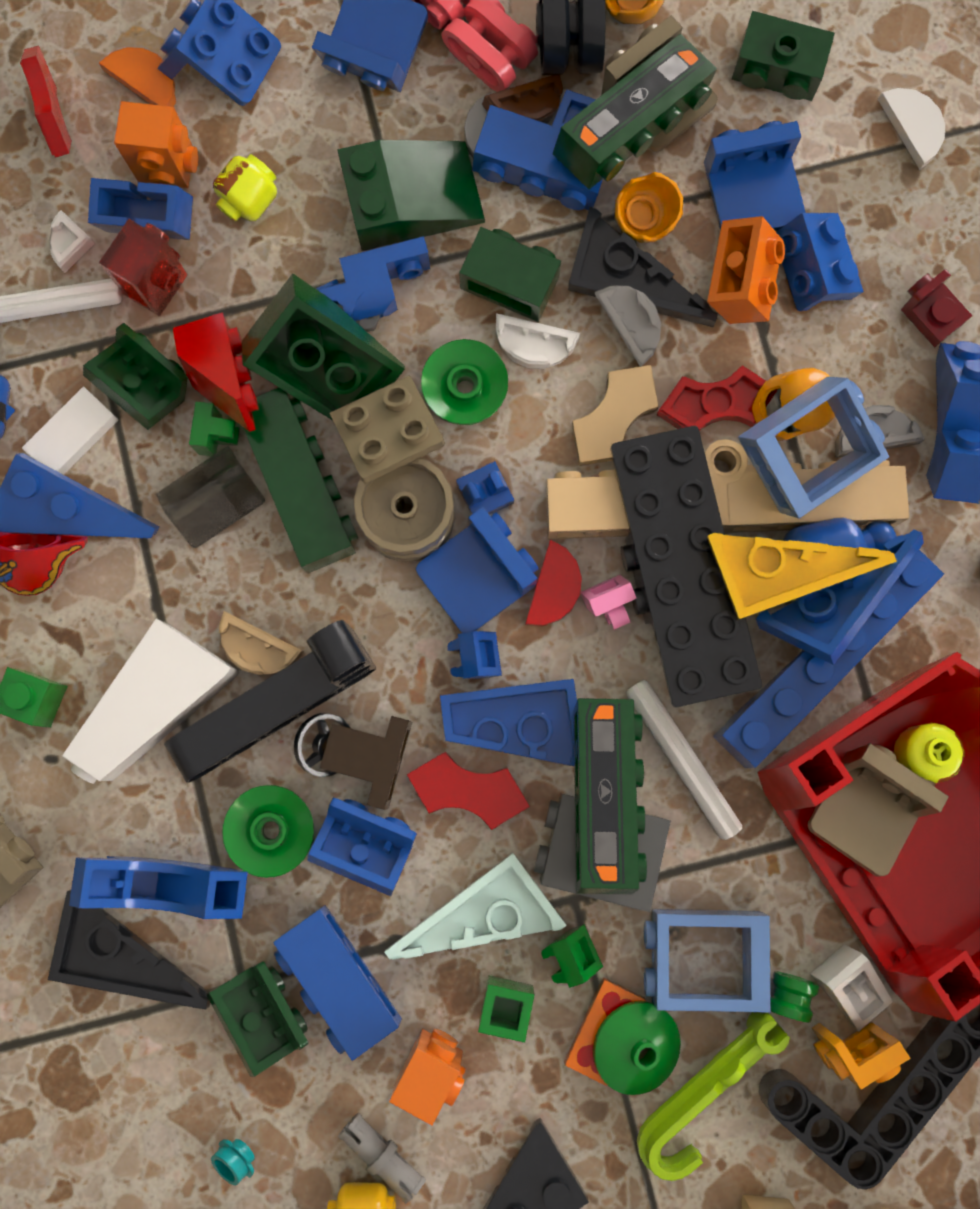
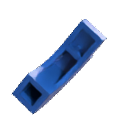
(159, 885)

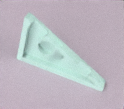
(492, 908)

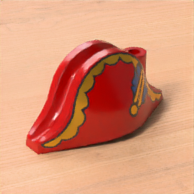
(34, 561)

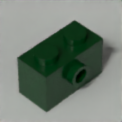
(783, 56)
(510, 273)

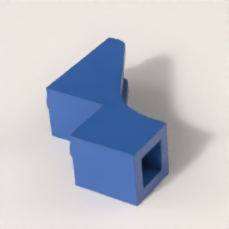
(956, 453)

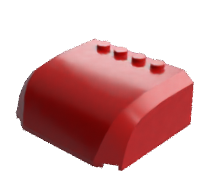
(926, 912)

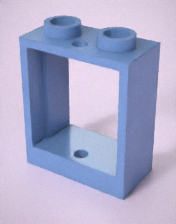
(774, 468)
(755, 958)

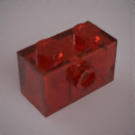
(144, 266)

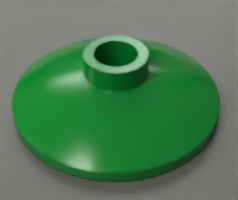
(461, 362)
(245, 834)
(622, 1039)

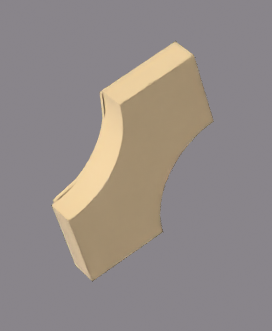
(627, 398)

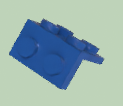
(373, 41)
(222, 46)
(755, 174)
(478, 572)

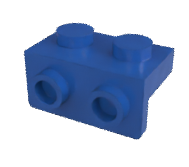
(818, 260)
(362, 845)

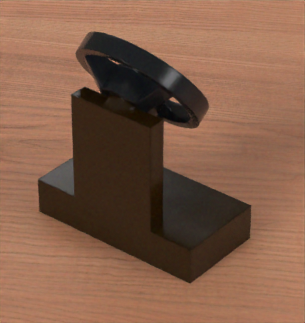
(356, 754)

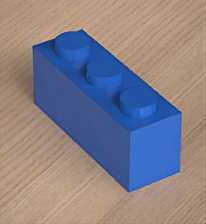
(521, 154)
(337, 983)

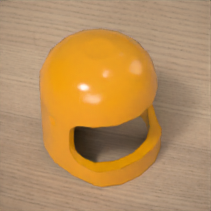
(792, 385)

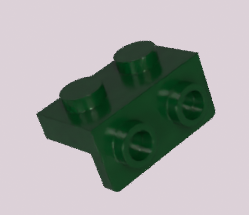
(138, 377)
(258, 1017)

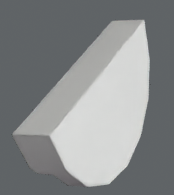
(916, 122)
(534, 343)

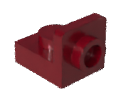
(935, 308)

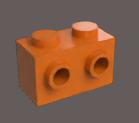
(155, 144)
(746, 270)
(429, 1076)

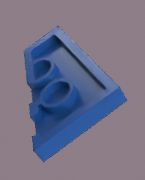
(515, 720)

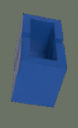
(117, 201)

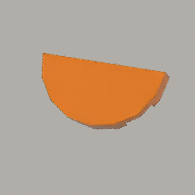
(138, 72)

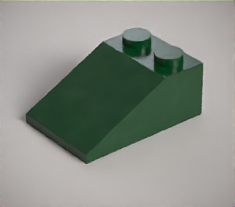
(409, 189)
(316, 350)

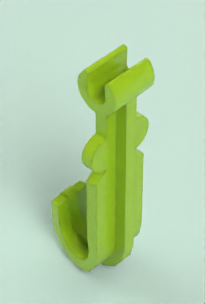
(724, 1070)

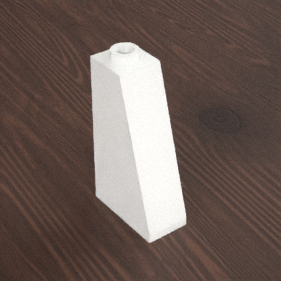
(147, 700)

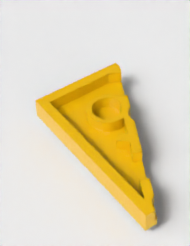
(772, 572)

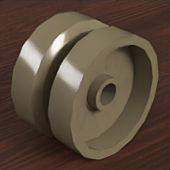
(411, 534)

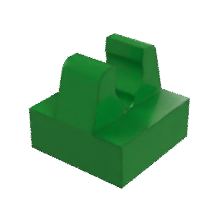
(211, 430)
(575, 957)

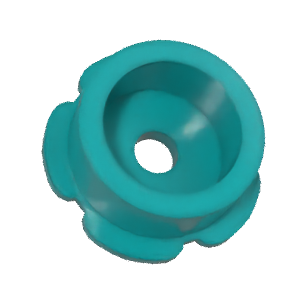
(233, 1161)

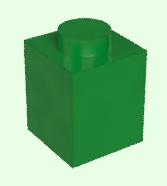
(30, 697)
(506, 1009)

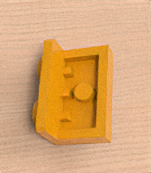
(863, 1056)

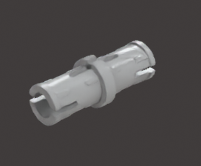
(382, 1158)

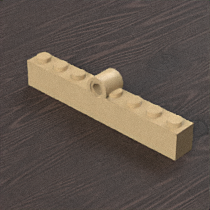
(596, 510)

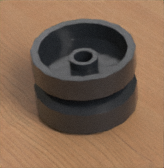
(571, 24)

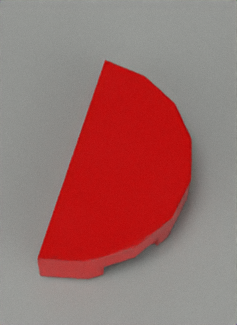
(556, 587)

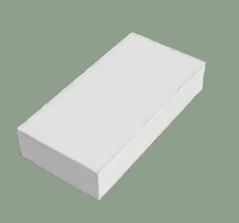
(70, 432)

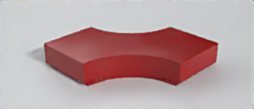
(45, 101)
(706, 403)
(447, 785)

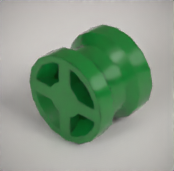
(793, 996)

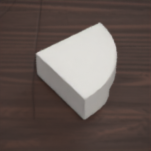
(67, 241)

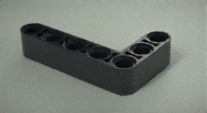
(331, 667)
(888, 1097)

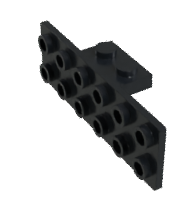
(675, 574)

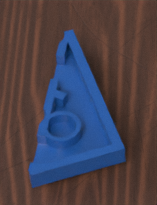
(50, 503)
(831, 617)

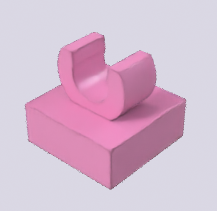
(609, 598)

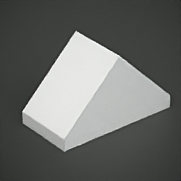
(853, 986)

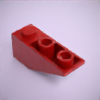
(215, 368)

